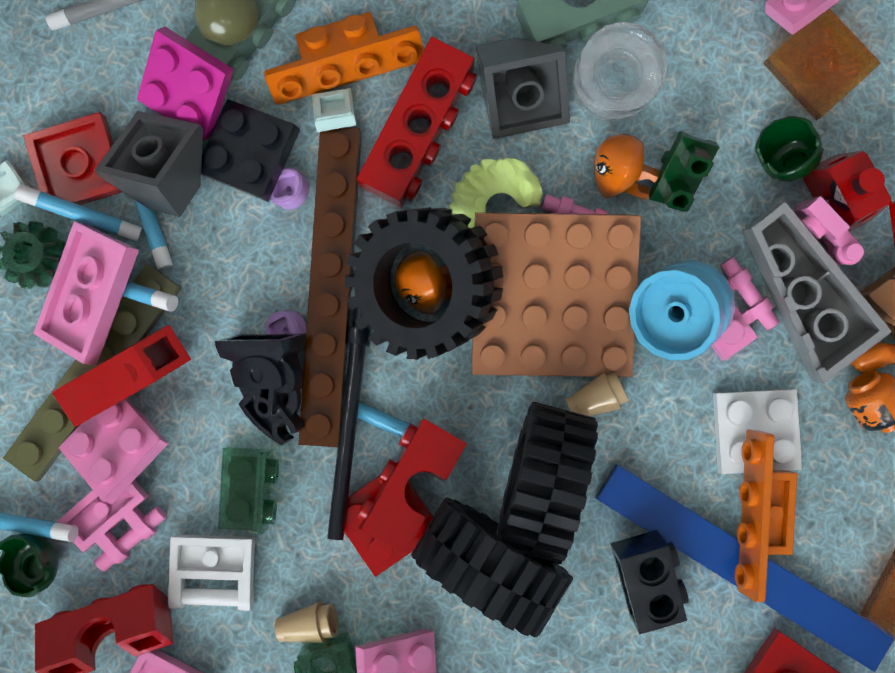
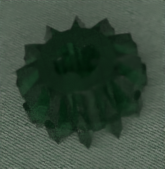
(42, 245)

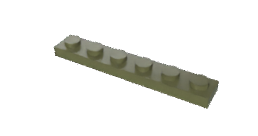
(39, 441)

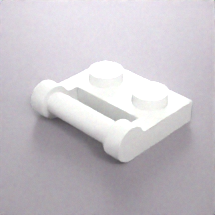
(213, 560)

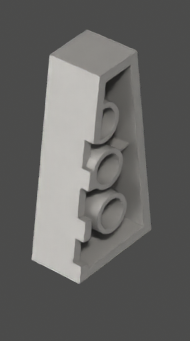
(814, 297)

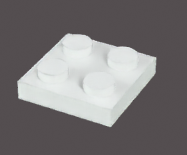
(757, 410)

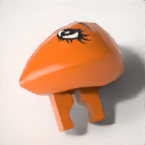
(620, 165)
(423, 282)

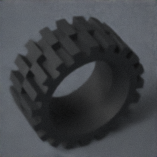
(469, 270)
(548, 482)
(486, 573)

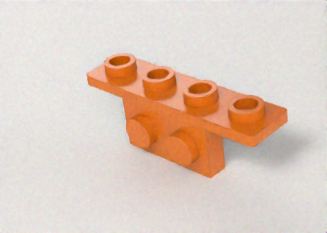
(342, 55)
(766, 515)

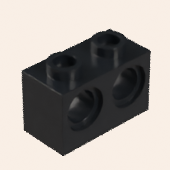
(646, 582)

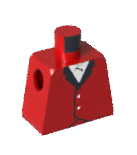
(850, 187)

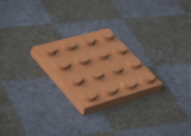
(561, 295)

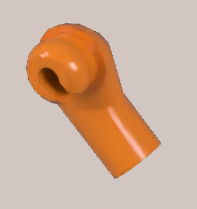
(875, 358)

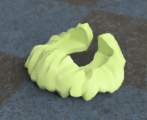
(491, 178)

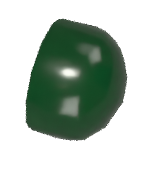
(789, 148)
(27, 564)

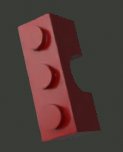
(388, 515)
(71, 637)

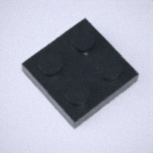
(248, 150)

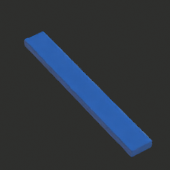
(720, 554)

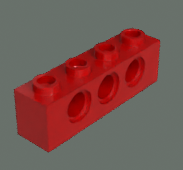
(437, 65)

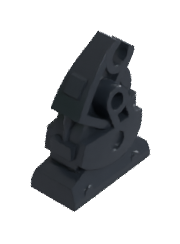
(269, 379)

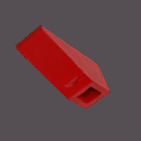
(121, 375)

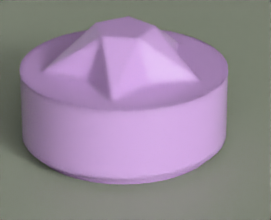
(290, 189)
(285, 323)

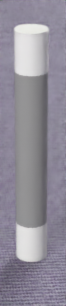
(83, 12)

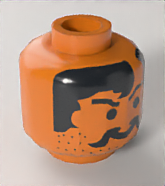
(873, 401)

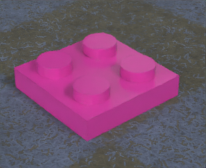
(184, 81)

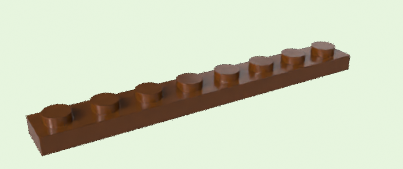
(327, 300)

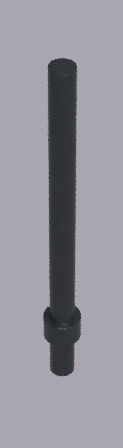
(358, 342)

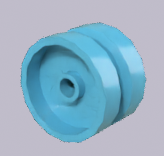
(659, 316)

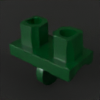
(683, 171)

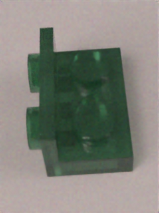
(247, 489)

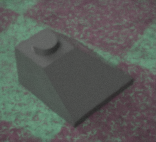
(523, 85)
(156, 162)

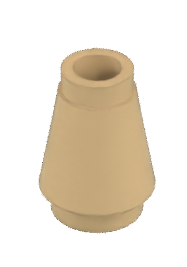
(598, 396)
(309, 624)

